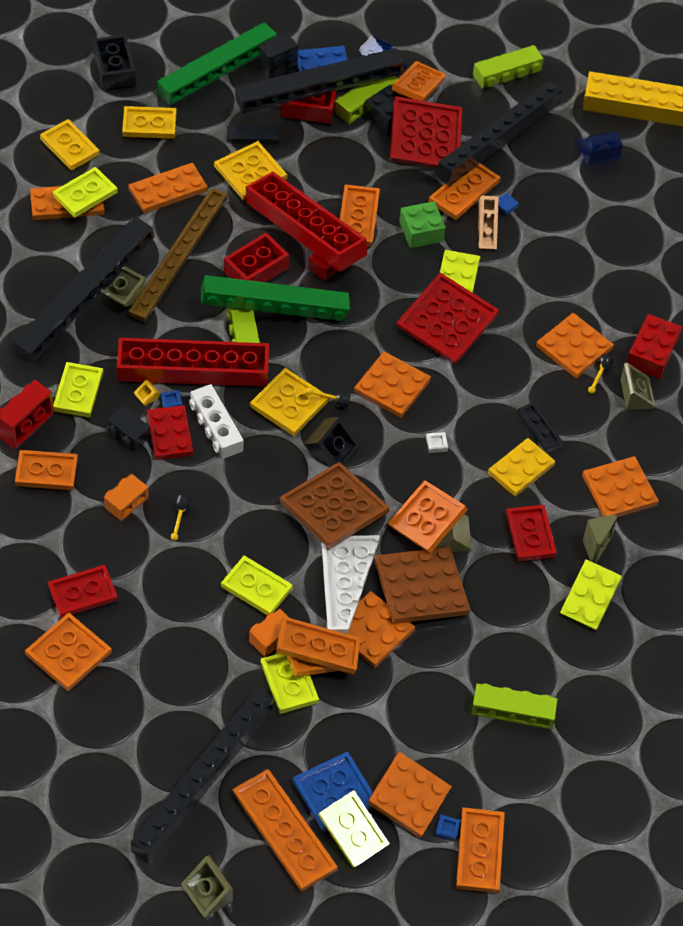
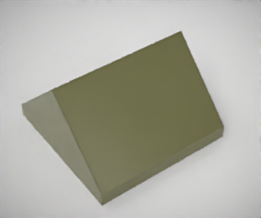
(125, 287)
(636, 389)
(597, 535)
(458, 537)
(208, 887)

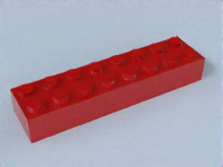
(306, 221)
(193, 362)

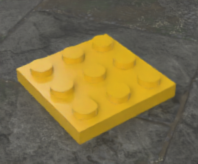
(247, 166)
(287, 403)

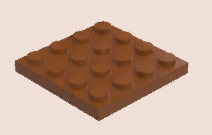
(334, 505)
(421, 585)

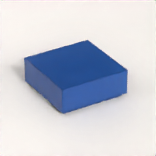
(507, 204)
(171, 399)
(448, 828)

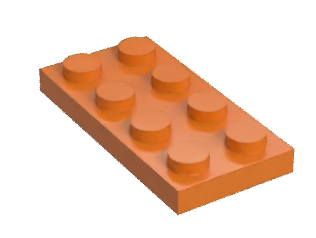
(418, 81)
(168, 188)
(465, 192)
(47, 207)
(360, 210)
(318, 645)
(480, 850)

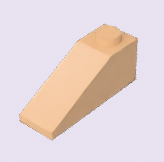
(488, 222)

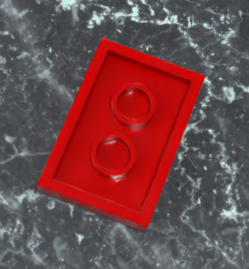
(170, 432)
(531, 533)
(82, 591)

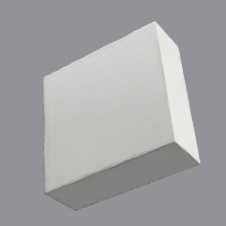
(437, 442)

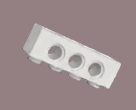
(216, 421)

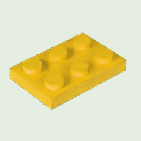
(149, 122)
(69, 144)
(521, 467)

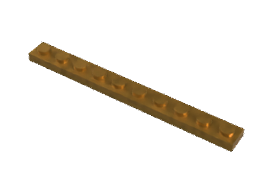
(177, 255)

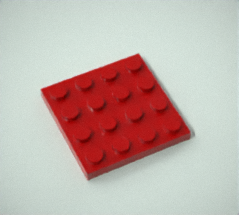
(424, 131)
(447, 318)

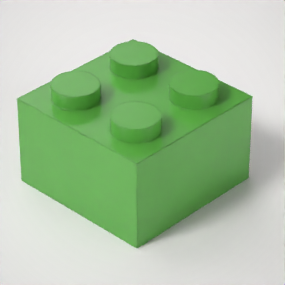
(422, 224)

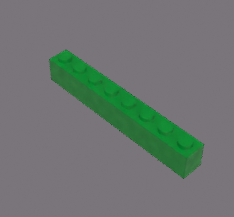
(214, 64)
(275, 298)

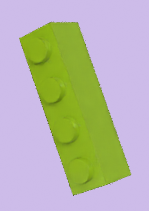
(508, 66)
(353, 103)
(242, 325)
(514, 706)

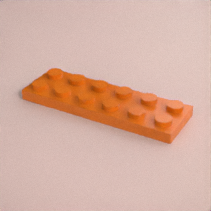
(285, 830)

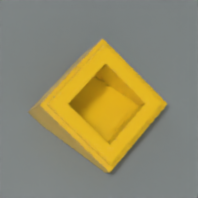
(147, 393)

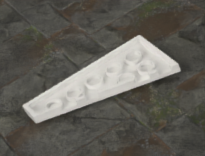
(345, 576)

